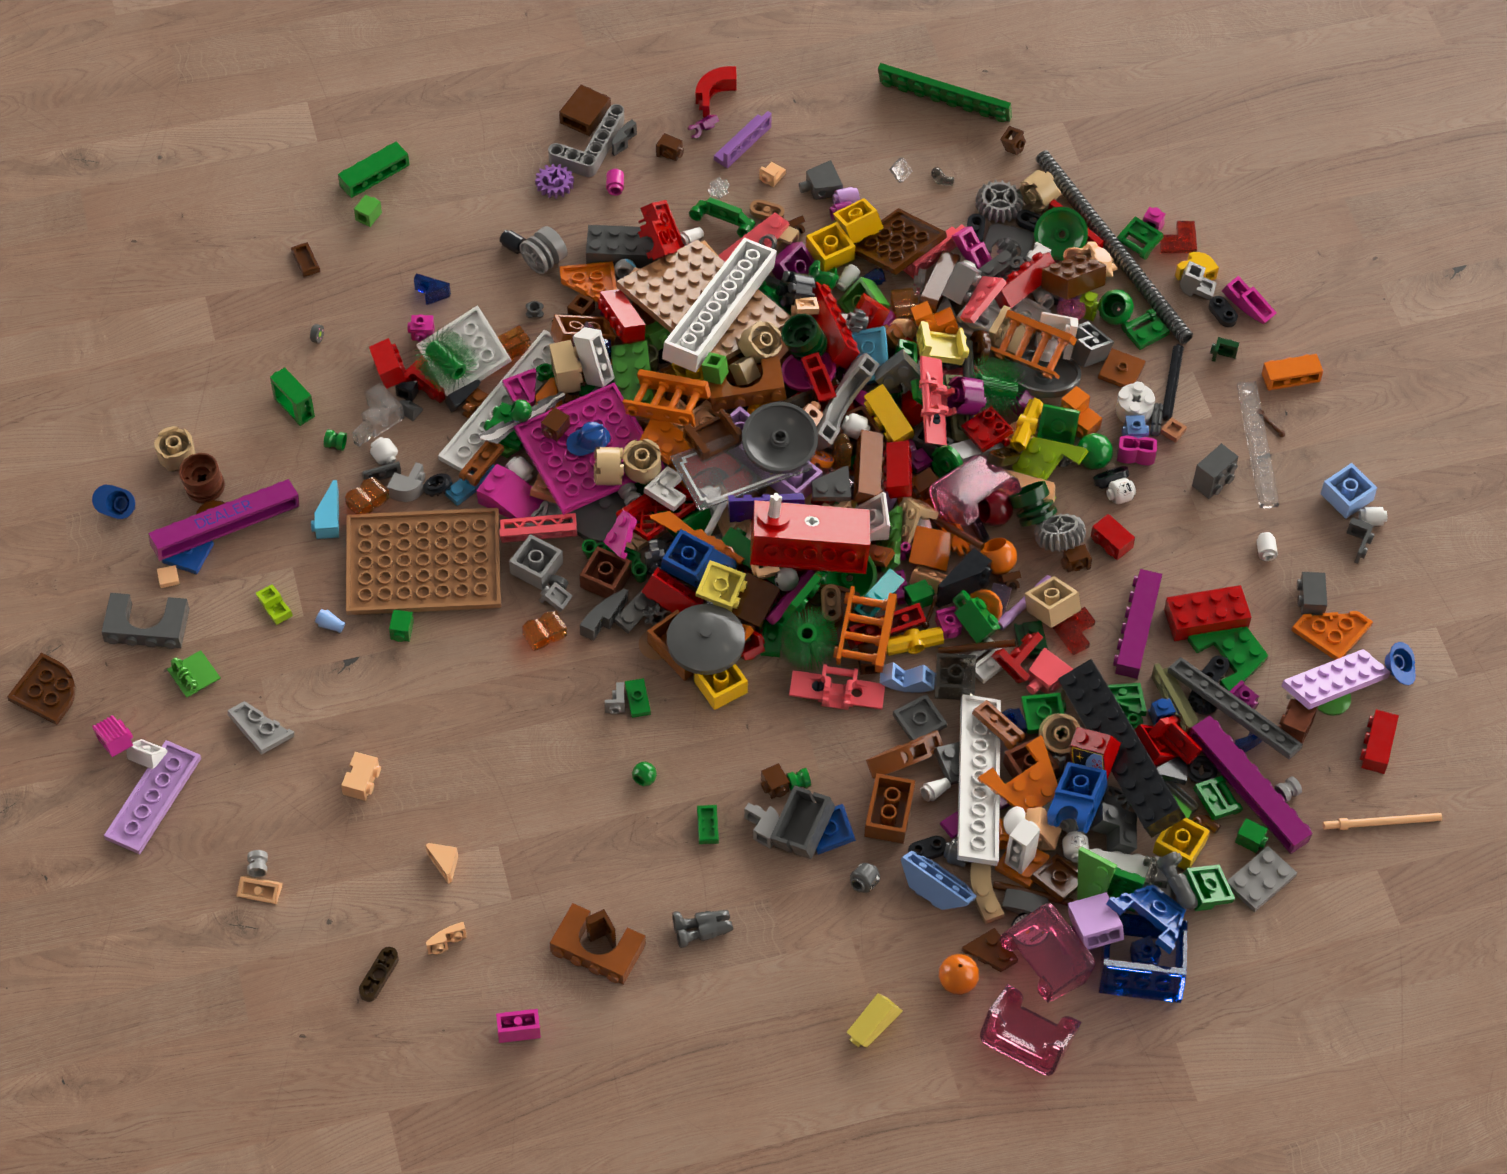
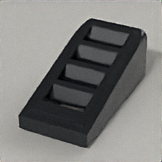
(459, 396)

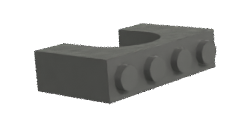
(166, 633)

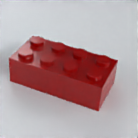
(1207, 612)

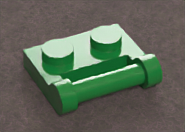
(1143, 233)
(1147, 334)
(1213, 799)

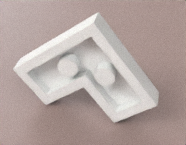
(663, 490)

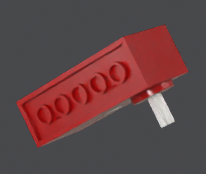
(809, 536)

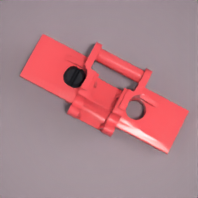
(934, 401)
(835, 695)

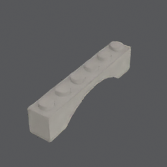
(852, 383)

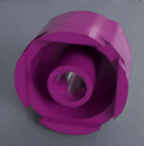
(968, 395)

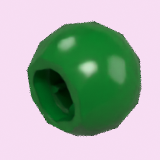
(520, 411)
(644, 773)

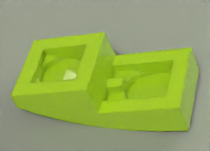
(273, 604)

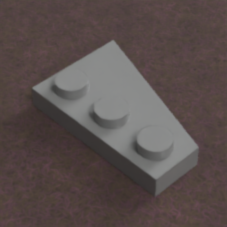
(259, 729)

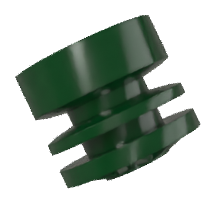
(803, 336)
(1034, 507)

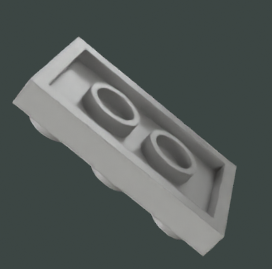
(1261, 878)

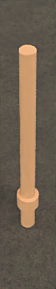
(1344, 823)

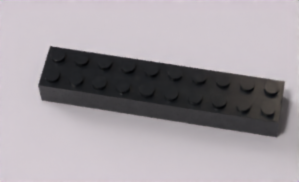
(1133, 765)

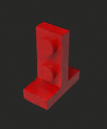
(423, 383)
(1012, 661)
(1176, 738)

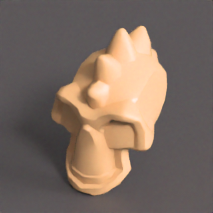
(1092, 251)

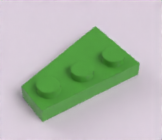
(894, 541)
(1093, 873)

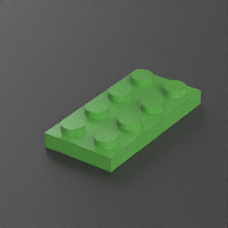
(626, 363)

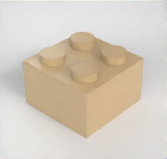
(566, 366)
(1052, 601)

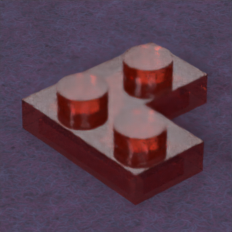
(1183, 242)
(1071, 630)

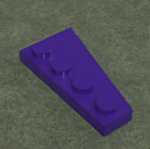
(742, 508)

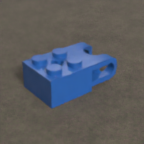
(689, 558)
(1078, 796)

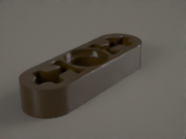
(1003, 457)
(378, 982)

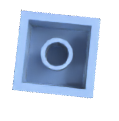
(1348, 490)

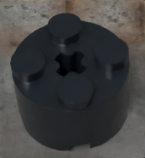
(794, 286)

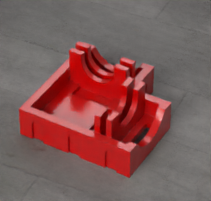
(661, 229)

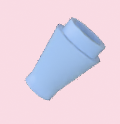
(329, 621)

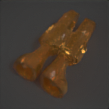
(842, 453)

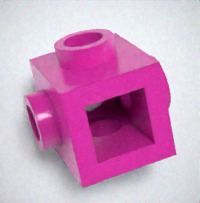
(421, 326)

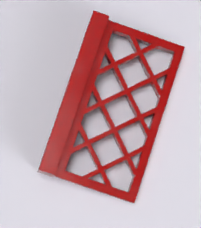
(645, 504)

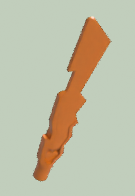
(674, 524)

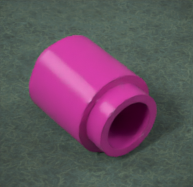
(615, 182)

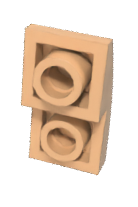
(438, 943)

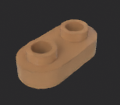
(764, 209)
(831, 604)

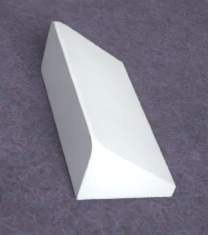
(146, 753)

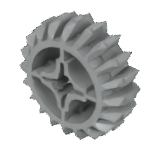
(999, 206)
(1060, 532)

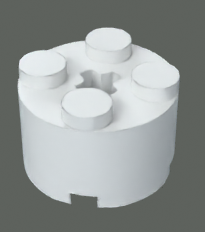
(1135, 400)

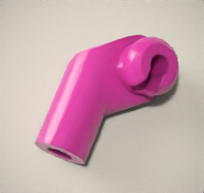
(905, 549)

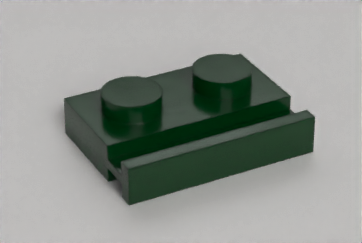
(1031, 627)

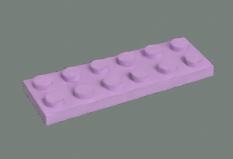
(1335, 679)
(152, 798)

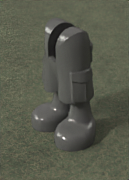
(1176, 881)
(708, 924)

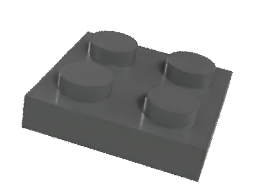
(919, 718)

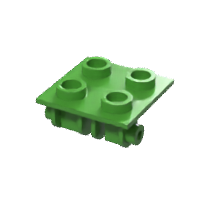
(193, 673)

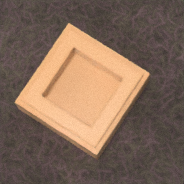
(168, 576)

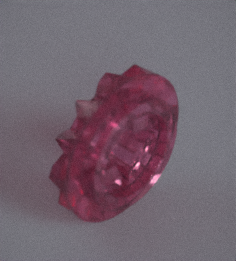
(1078, 308)

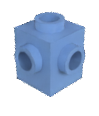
(1135, 426)

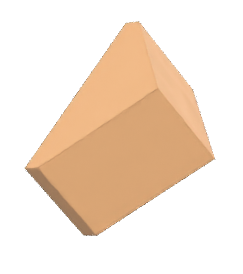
(444, 859)

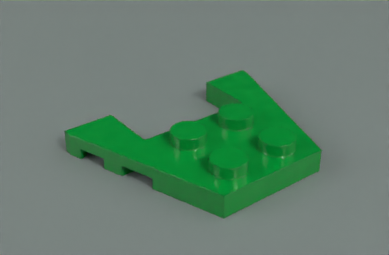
(1238, 647)

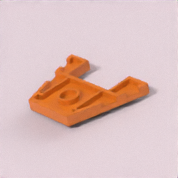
(666, 436)
(1032, 787)

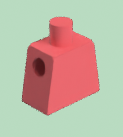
(1045, 673)

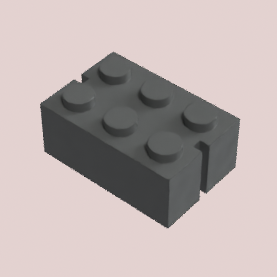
(802, 822)

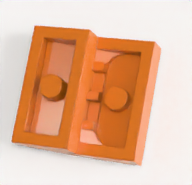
(931, 548)

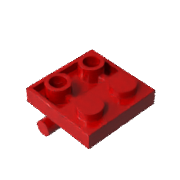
(987, 429)

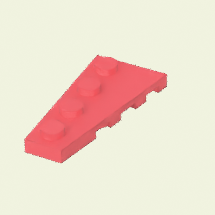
(772, 225)

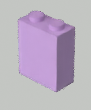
(1095, 921)

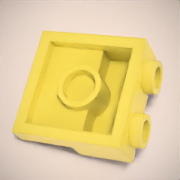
(721, 585)

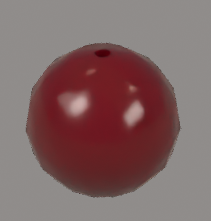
(995, 509)

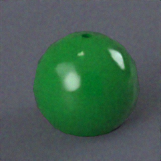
(1111, 302)
(1099, 450)

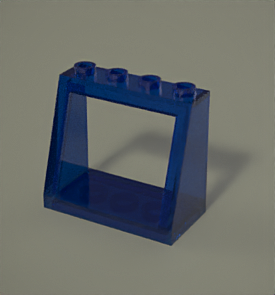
(1142, 979)

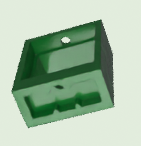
(292, 396)

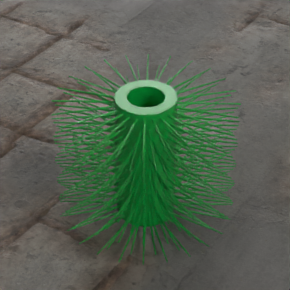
(443, 356)
(999, 386)
(808, 638)

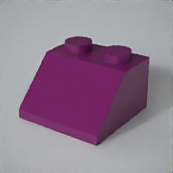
(792, 258)

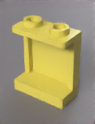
(943, 346)

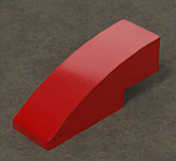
(818, 377)

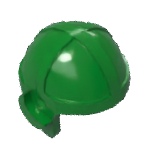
(829, 278)

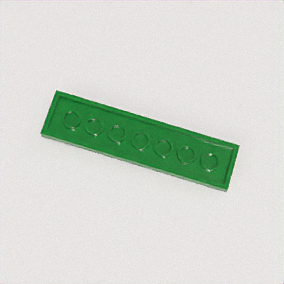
(945, 92)

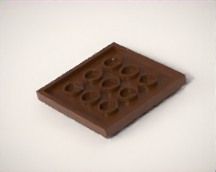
(899, 242)

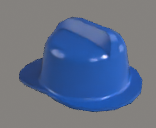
(587, 438)
(113, 501)
(1401, 663)

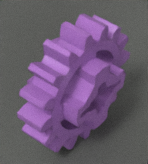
(554, 181)

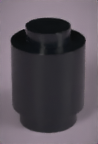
(511, 241)

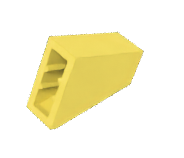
(873, 1020)

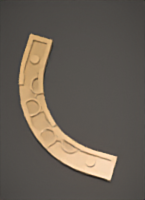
(986, 899)

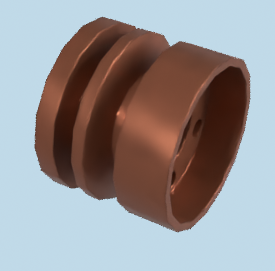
(201, 477)

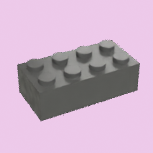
(617, 243)

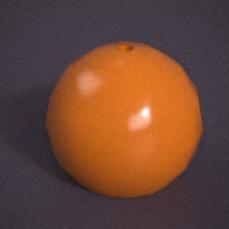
(1002, 555)
(958, 974)

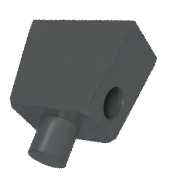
(821, 181)

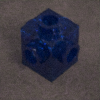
(1145, 951)

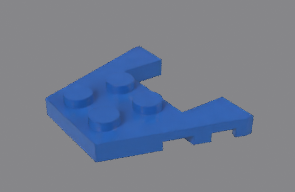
(1155, 907)

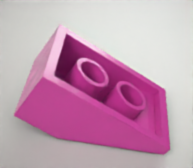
(507, 492)

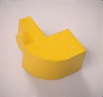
(1201, 259)

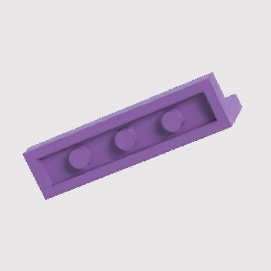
(743, 140)

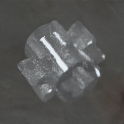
(718, 187)

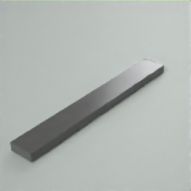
(1235, 708)

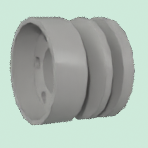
(543, 249)

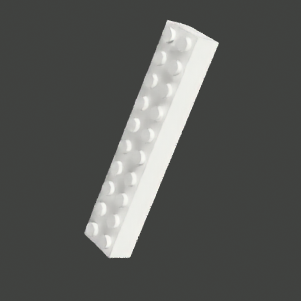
(719, 305)

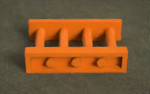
(1048, 332)
(667, 383)
(880, 641)

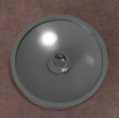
(1043, 387)
(779, 438)
(598, 517)
(705, 639)

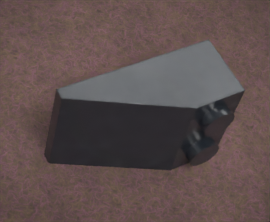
(969, 575)

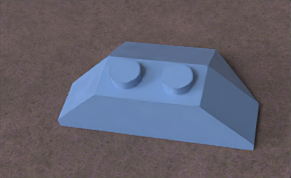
(935, 882)

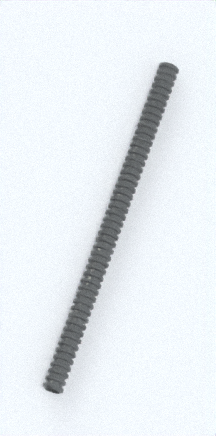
(1115, 248)

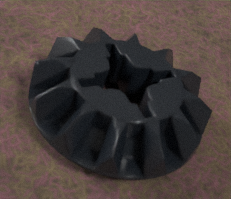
(431, 485)
(1197, 705)
(1209, 769)

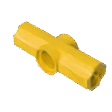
(1027, 424)
(915, 641)

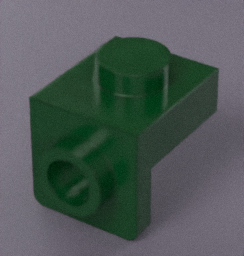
(1224, 347)

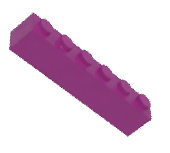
(1138, 623)

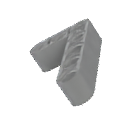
(588, 161)

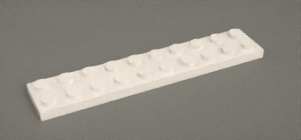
(466, 441)
(976, 802)

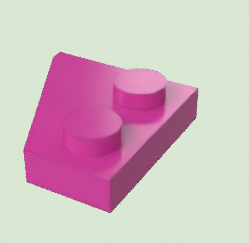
(521, 386)
(621, 533)

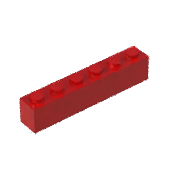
(840, 344)

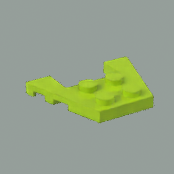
(1044, 455)

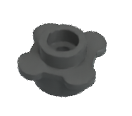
(534, 305)

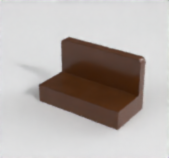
(599, 926)

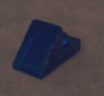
(434, 289)

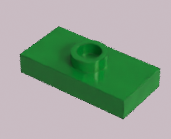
(637, 698)
(707, 824)

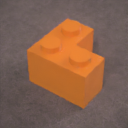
(942, 321)
(1088, 421)

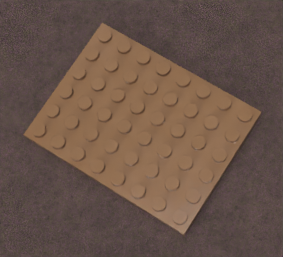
(677, 280)
(423, 561)

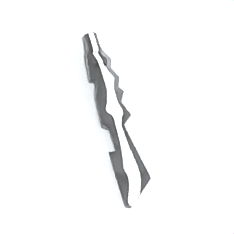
(501, 430)

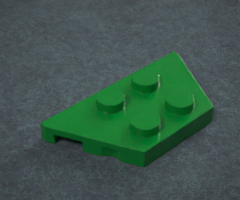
(800, 600)

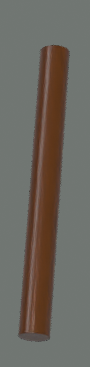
(958, 532)
(978, 646)
(1003, 886)

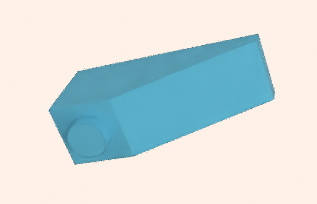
(327, 514)

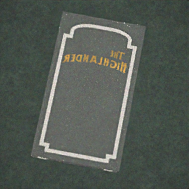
(723, 473)

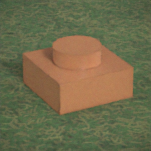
(1173, 430)

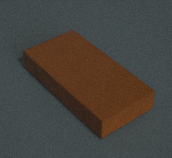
(305, 259)

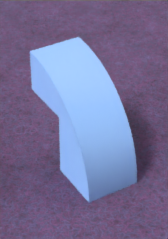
(911, 680)

